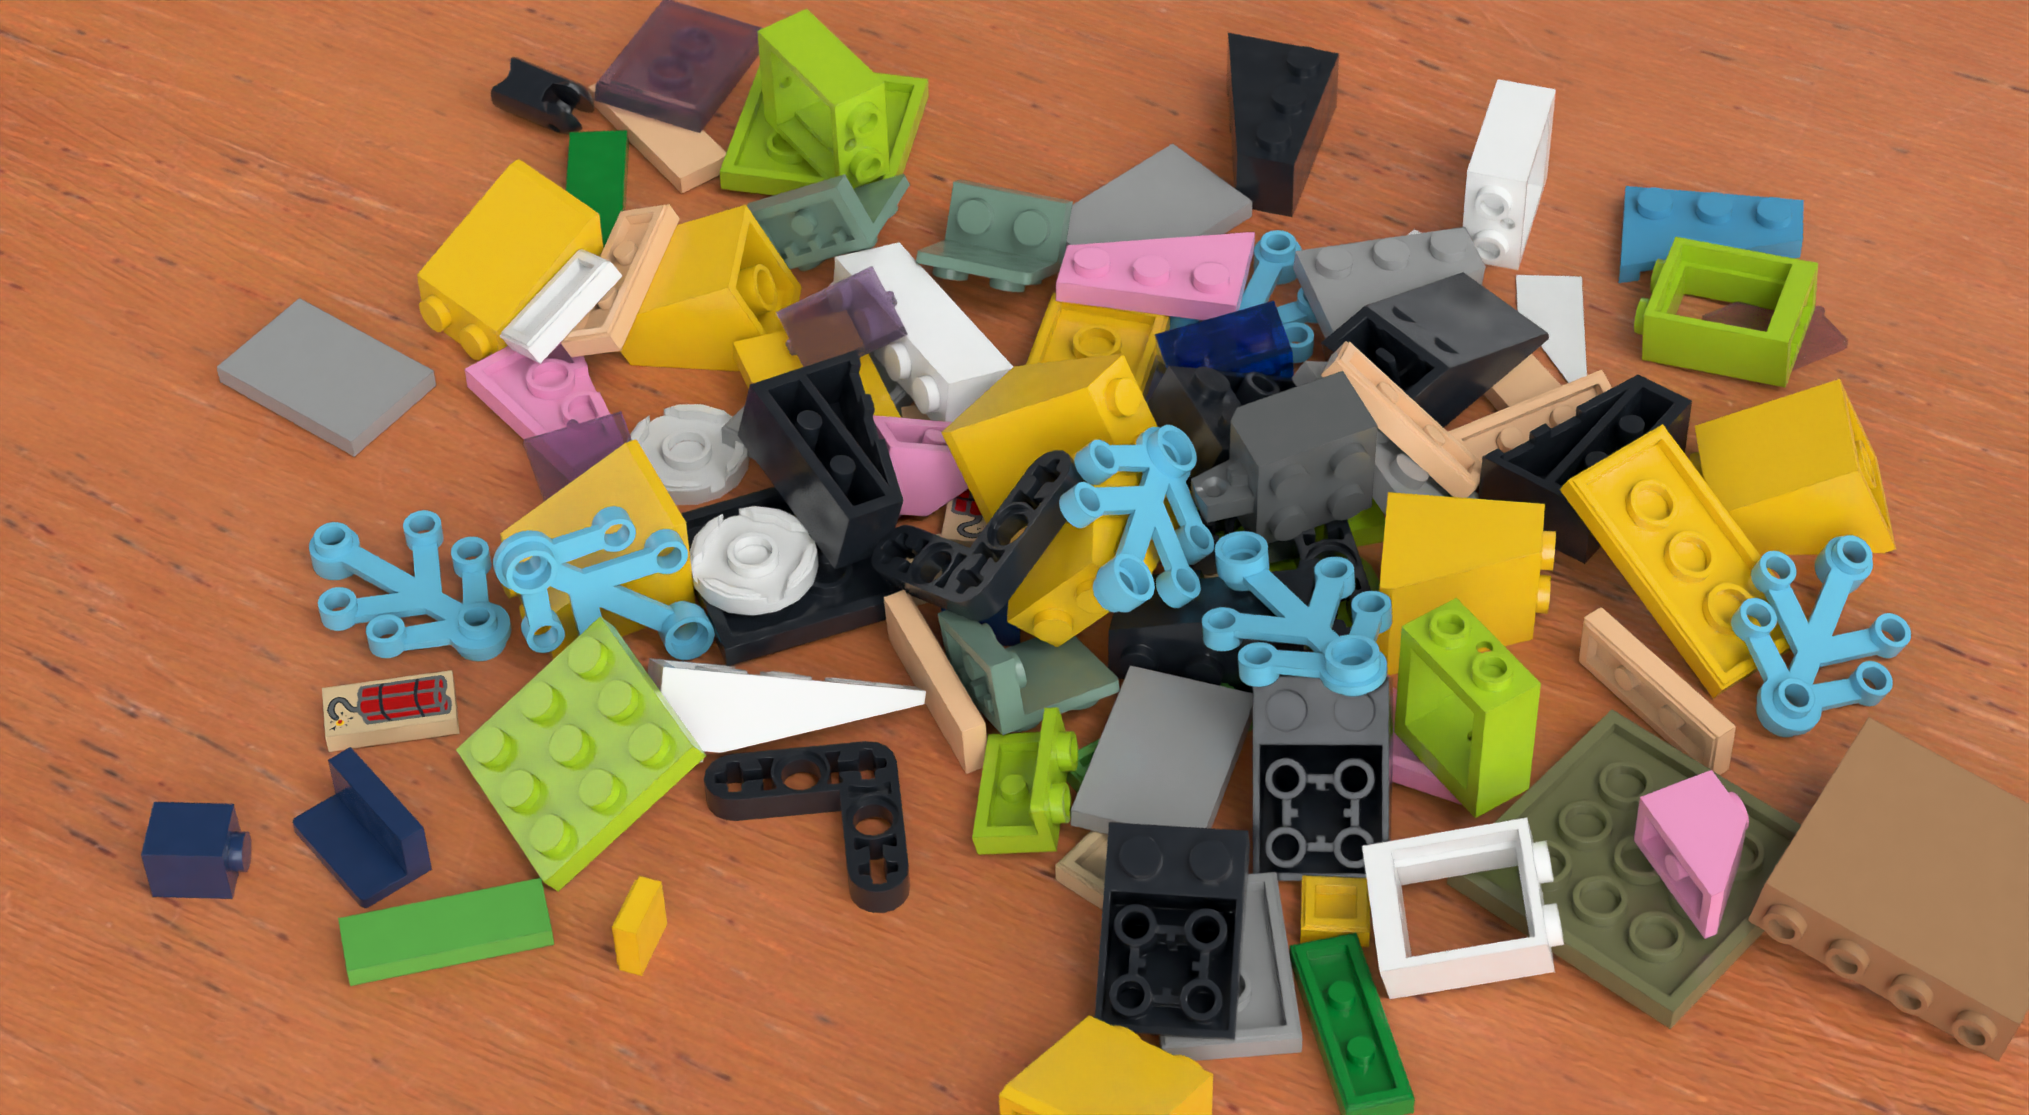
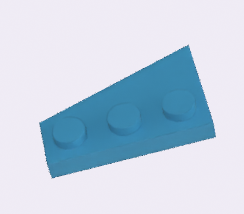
(1740, 221)

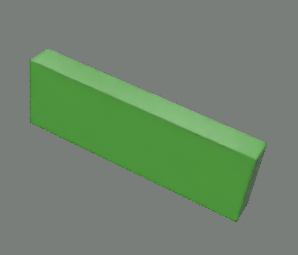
(445, 931)

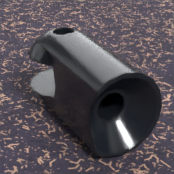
(542, 97)

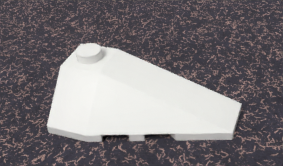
(738, 709)

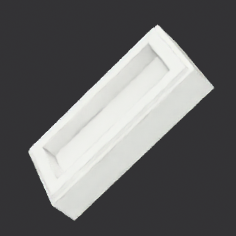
(560, 305)

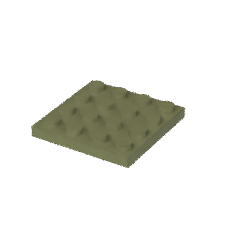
(1610, 900)

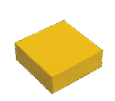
(1334, 908)
(639, 925)

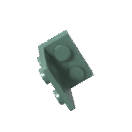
(827, 218)
(1000, 236)
(1021, 680)

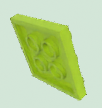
(768, 165)
(580, 753)

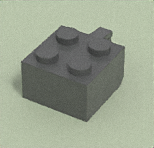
(1294, 461)

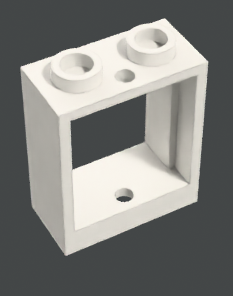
(1508, 171)
(1451, 855)

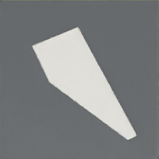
(1557, 308)

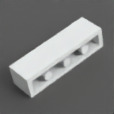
(945, 356)

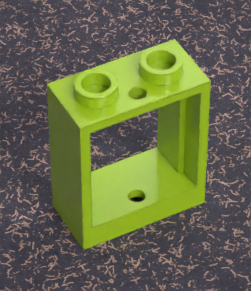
(829, 102)
(1727, 276)
(1466, 709)

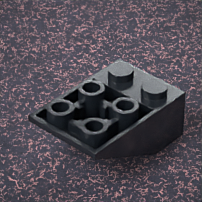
(1441, 342)
(1203, 404)
(1320, 777)
(1173, 930)

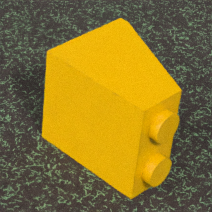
(503, 257)
(710, 290)
(1040, 412)
(1796, 472)
(623, 481)
(1466, 551)
(1058, 591)
(1108, 1073)

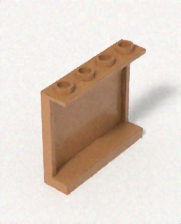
(1913, 888)

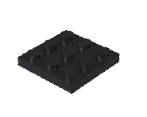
(833, 604)

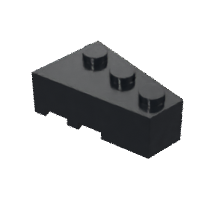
(1277, 117)
(1556, 454)
(824, 455)
(1172, 638)

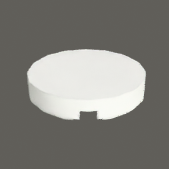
(692, 470)
(753, 561)

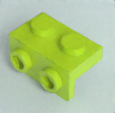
(1025, 789)

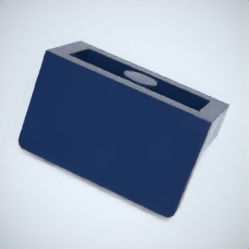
(364, 833)

